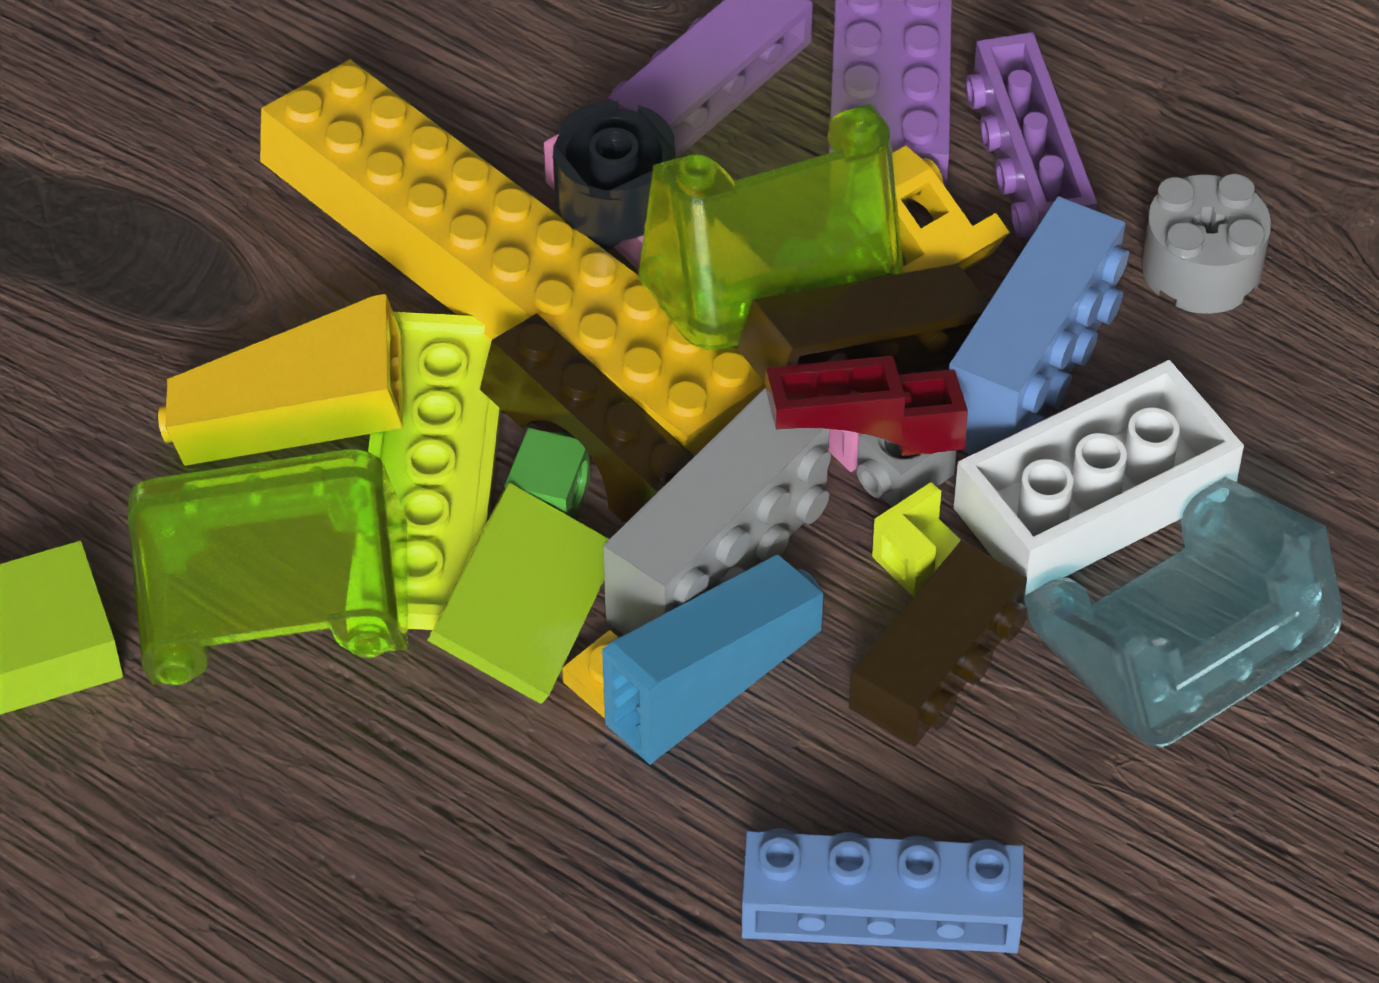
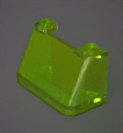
(770, 234)
(268, 557)

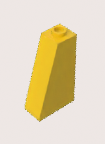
(292, 389)

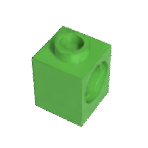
(552, 469)

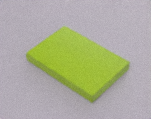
(523, 594)

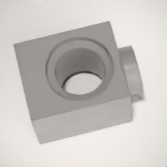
(894, 476)

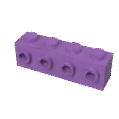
(1025, 130)

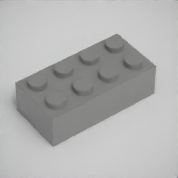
(716, 516)

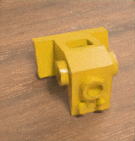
(951, 235)

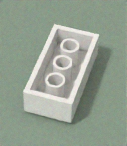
(1095, 475)

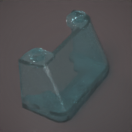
(1204, 625)

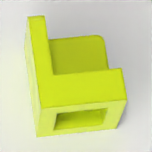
(912, 539)

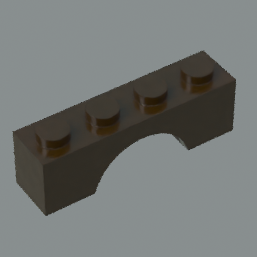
(543, 377)

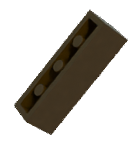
(906, 315)

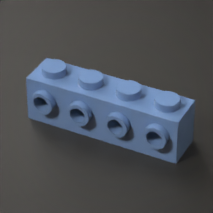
(883, 891)

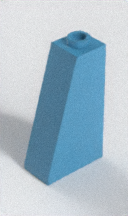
(705, 654)

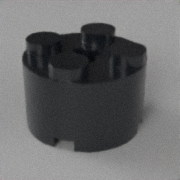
(607, 169)

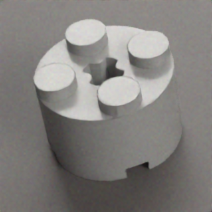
(1206, 241)

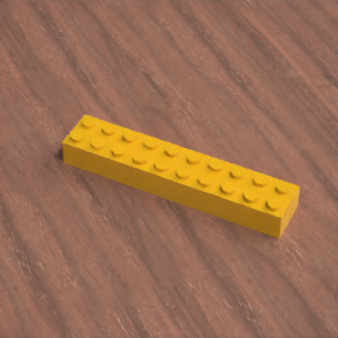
(491, 245)

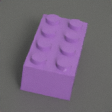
(900, 64)

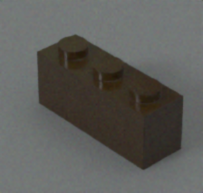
(939, 644)

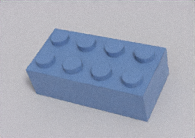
(1041, 323)

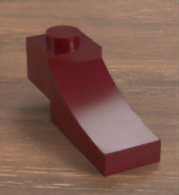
(869, 397)

